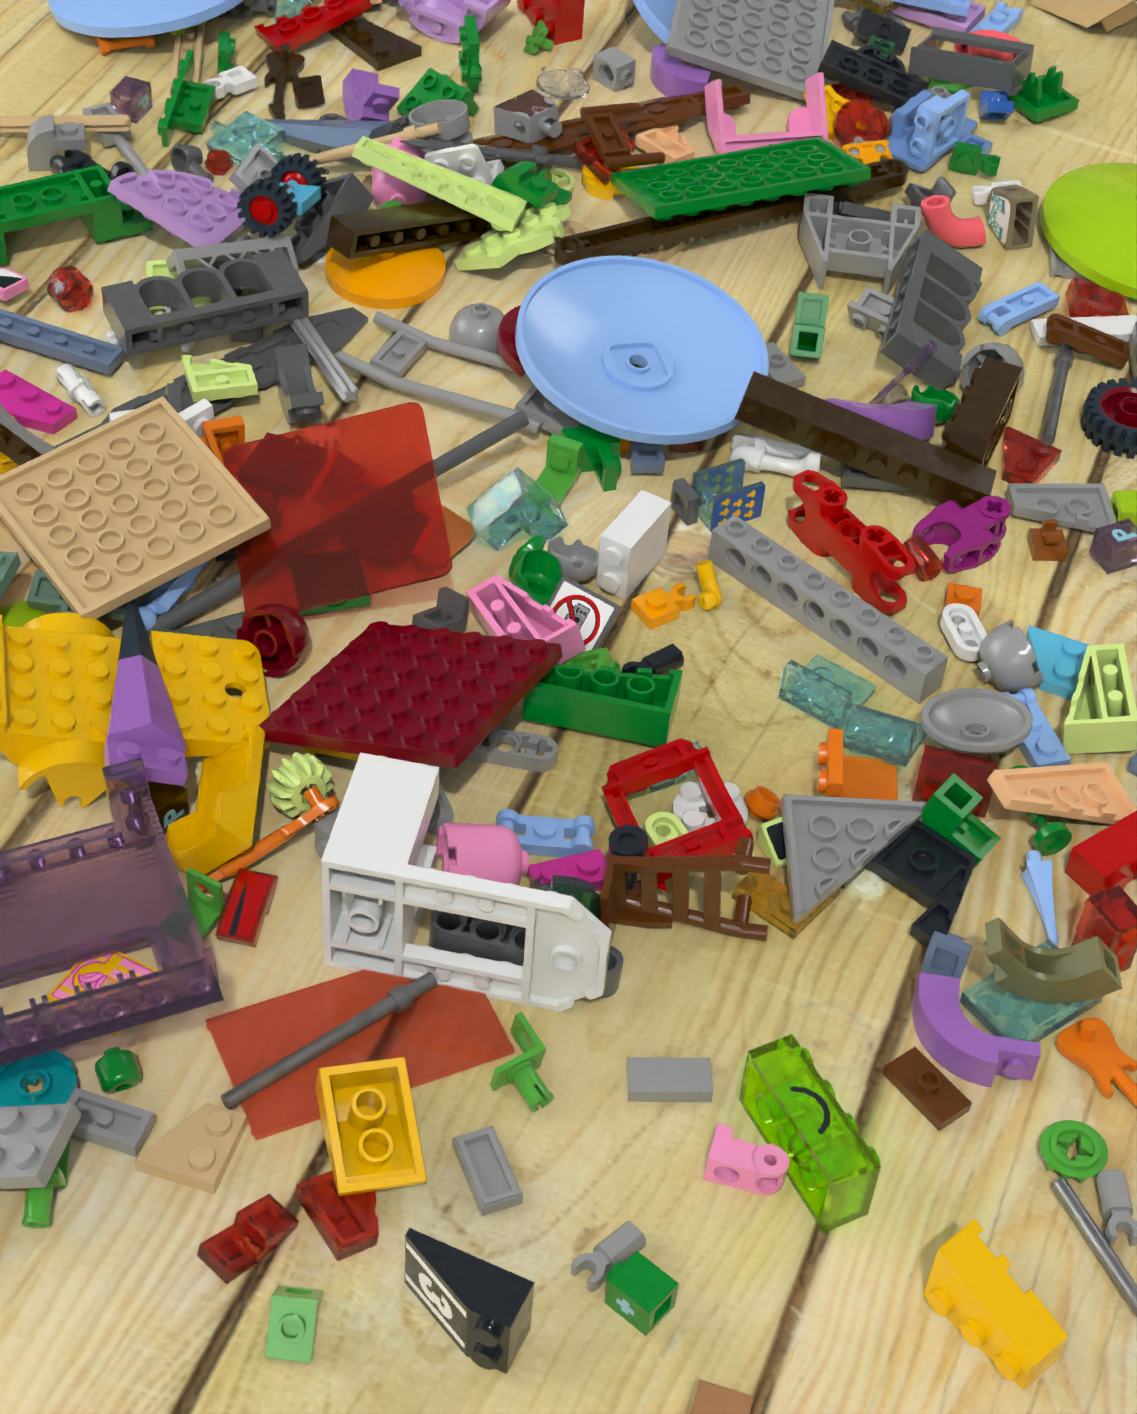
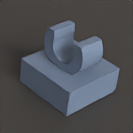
(946, 955)

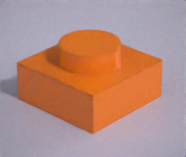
(965, 595)

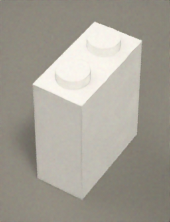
(633, 544)

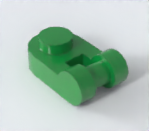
(226, 51)

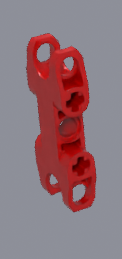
(861, 549)

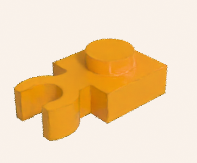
(660, 607)

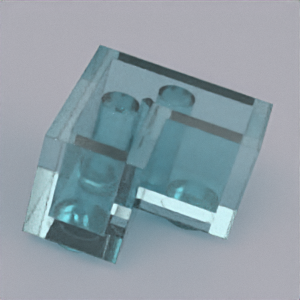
(515, 506)

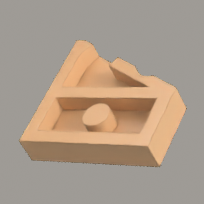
(667, 141)

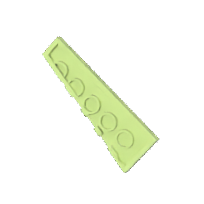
(462, 191)

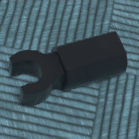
(659, 661)

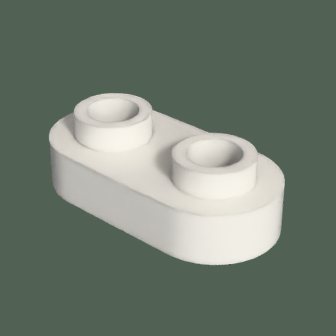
(963, 631)

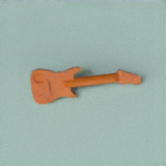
(319, 809)
(1094, 1048)

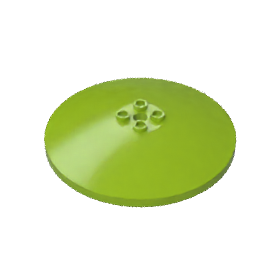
(1093, 223)

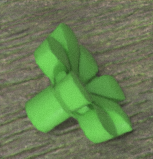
(538, 39)

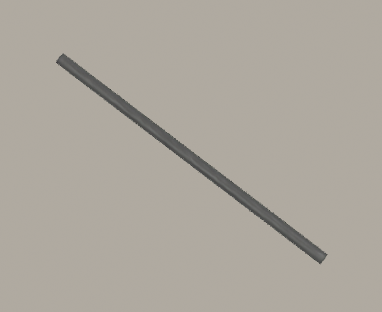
(442, 464)

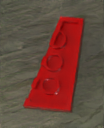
(310, 23)

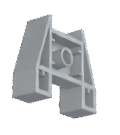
(856, 243)

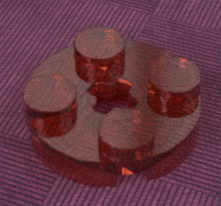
(860, 111)

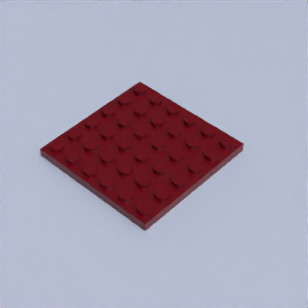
(412, 693)

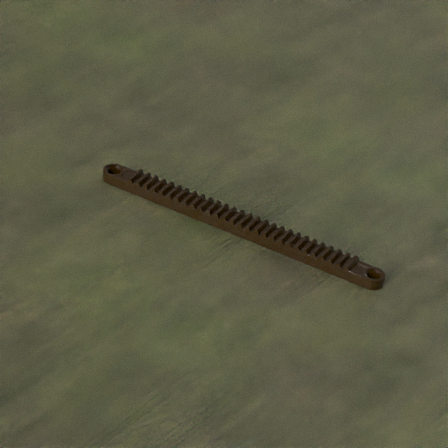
(651, 233)

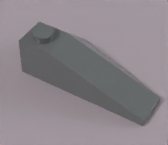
(341, 196)

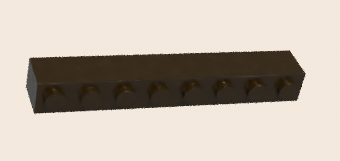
(863, 443)

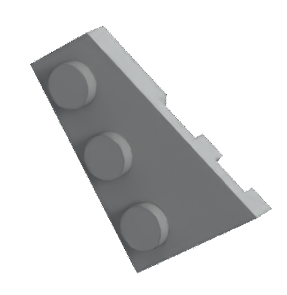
(1070, 504)

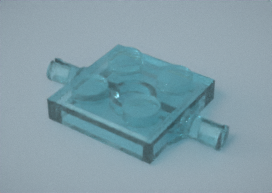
(243, 134)

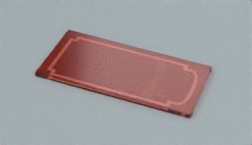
(437, 1036)

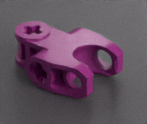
(970, 532)

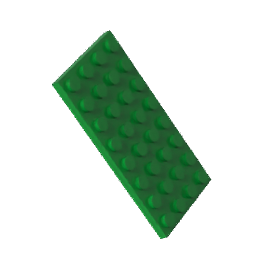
(739, 177)

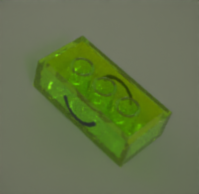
(801, 1115)

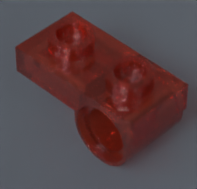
(1087, 299)

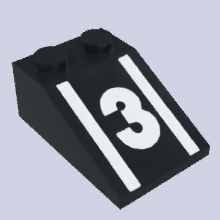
(471, 1299)

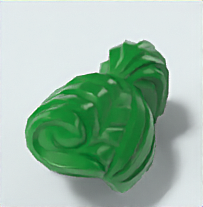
(535, 570)

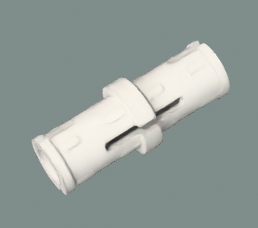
(80, 390)

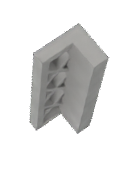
(220, 253)

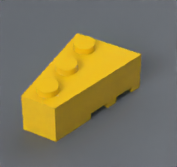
(991, 1309)

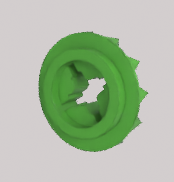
(1091, 1149)

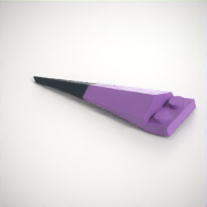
(141, 711)

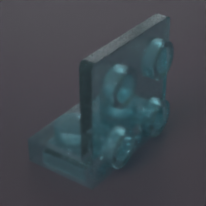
(823, 688)
(880, 734)

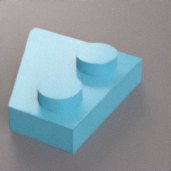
(1058, 660)

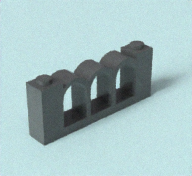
(271, 273)
(933, 306)

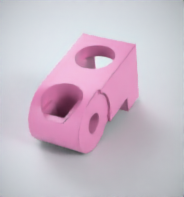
(745, 1164)

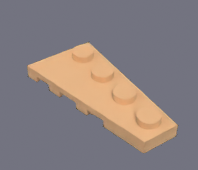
(1065, 791)

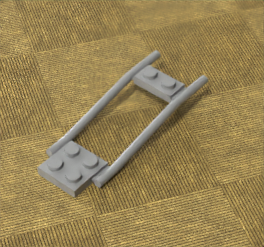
(410, 343)

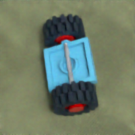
(285, 195)

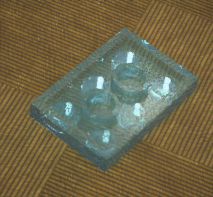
(1019, 1017)

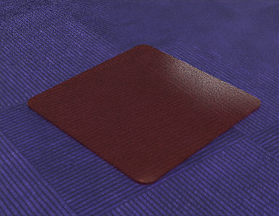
(346, 509)

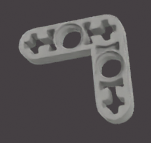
(515, 759)

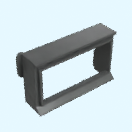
(971, 69)

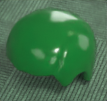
(943, 399)

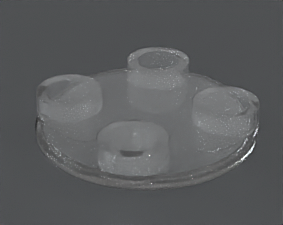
(563, 83)

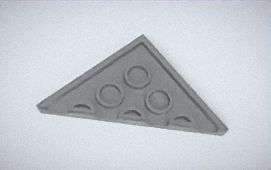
(834, 839)

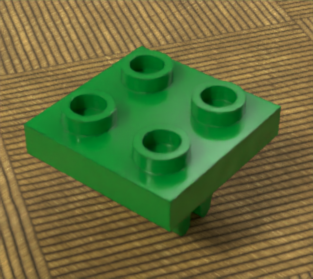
(1044, 96)

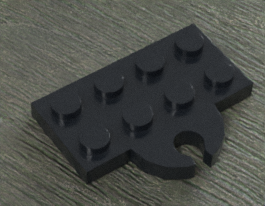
(870, 74)

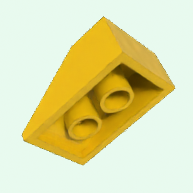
(370, 1126)

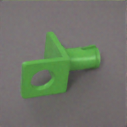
(523, 1068)
(39, 1200)

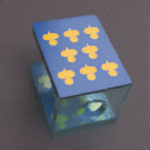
(724, 495)

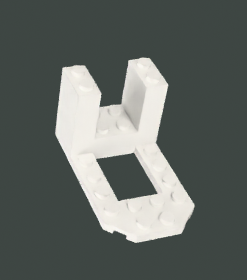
(384, 877)

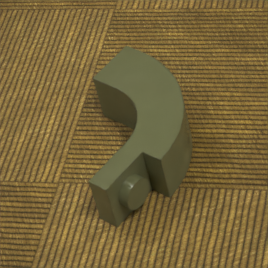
(1051, 974)

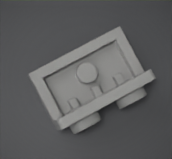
(871, 311)

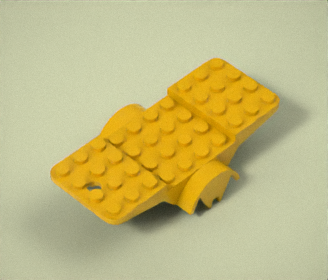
(61, 689)

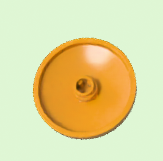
(387, 279)

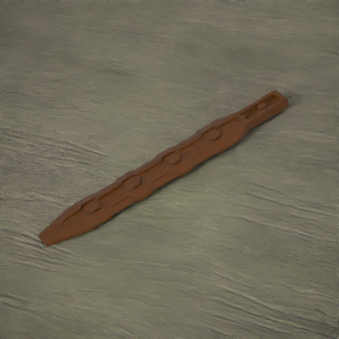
(653, 113)

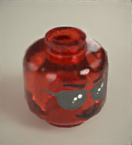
(70, 289)

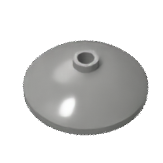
(976, 721)

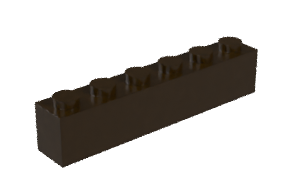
(402, 228)

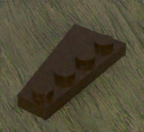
(375, 44)

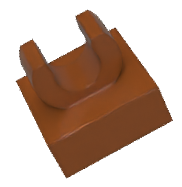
(1047, 542)

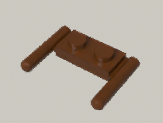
(609, 139)

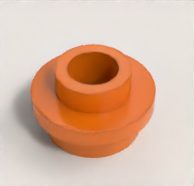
(762, 803)

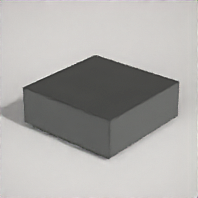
(685, 501)

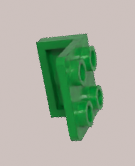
(437, 87)

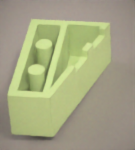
(1103, 704)

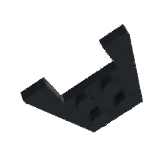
(929, 871)

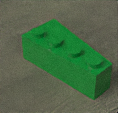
(607, 702)

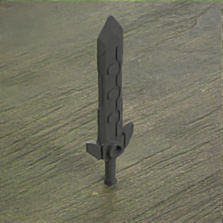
(537, 153)

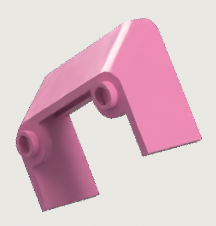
(801, 122)

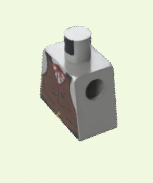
(527, 117)

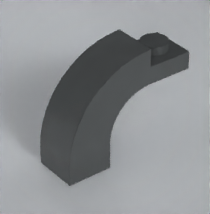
(295, 384)

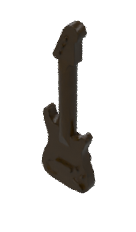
(282, 68)

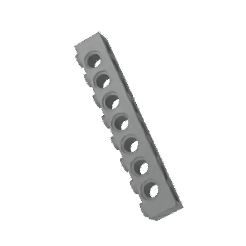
(828, 609)

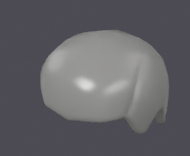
(576, 560)

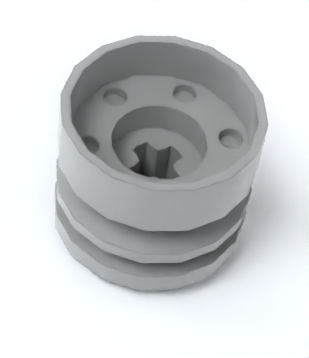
(451, 116)

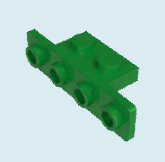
(189, 102)

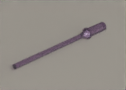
(911, 365)

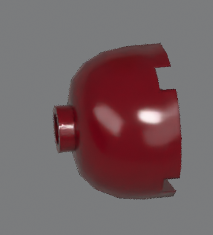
(278, 635)

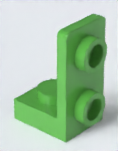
(562, 466)

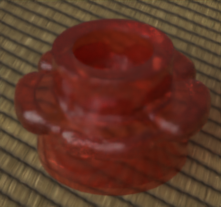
(218, 162)

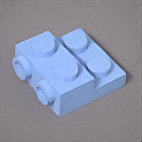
(939, 125)

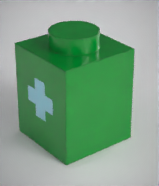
(640, 1292)

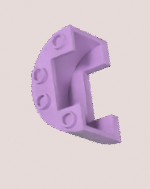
(443, 17)

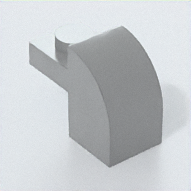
(46, 138)

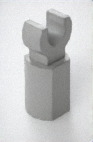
(1116, 1205)
(615, 1247)

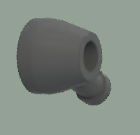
(187, 159)

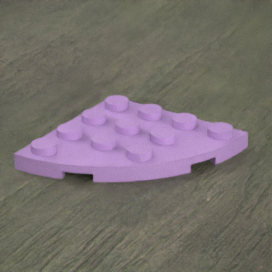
(182, 204)

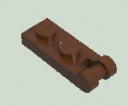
(1086, 340)

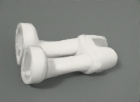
(773, 455)

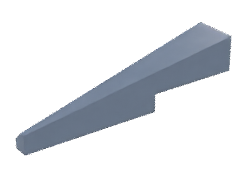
(330, 134)

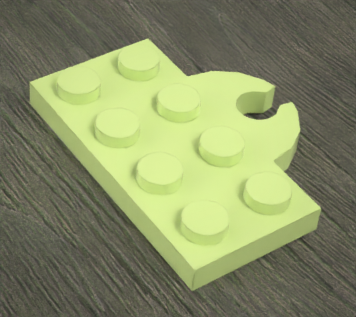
(530, 234)

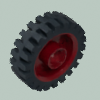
(1111, 416)

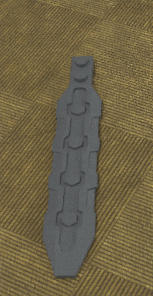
(334, 327)

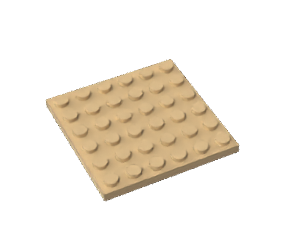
(126, 509)

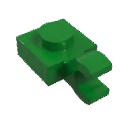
(968, 159)

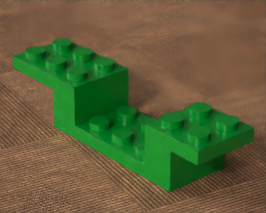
(67, 196)

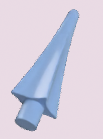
(1039, 883)

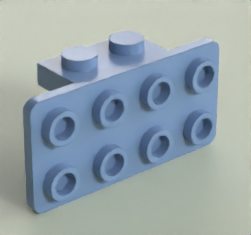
(904, 127)

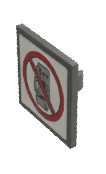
(586, 608)

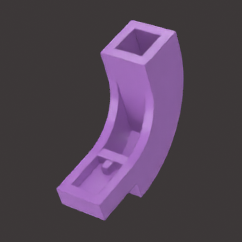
(675, 77)
(366, 97)
(908, 417)
(958, 1043)

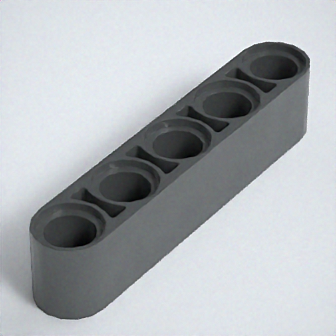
(498, 943)

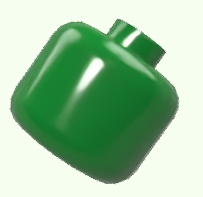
(117, 1070)

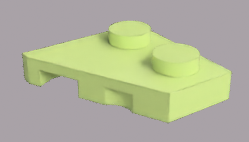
(218, 379)

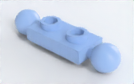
(165, 596)

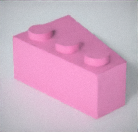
(511, 612)

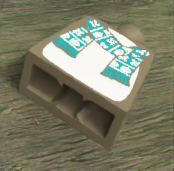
(1012, 216)

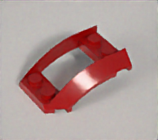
(671, 762)

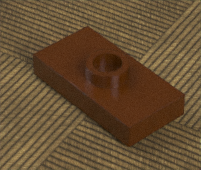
(927, 1088)

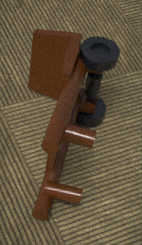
(636, 902)

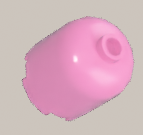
(387, 187)
(481, 851)

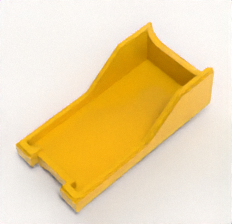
(224, 807)

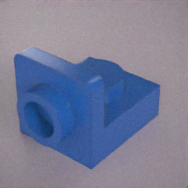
(995, 105)

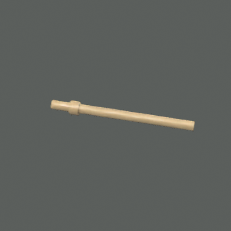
(410, 132)

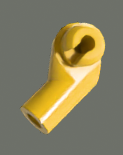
(711, 594)

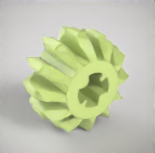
(294, 779)

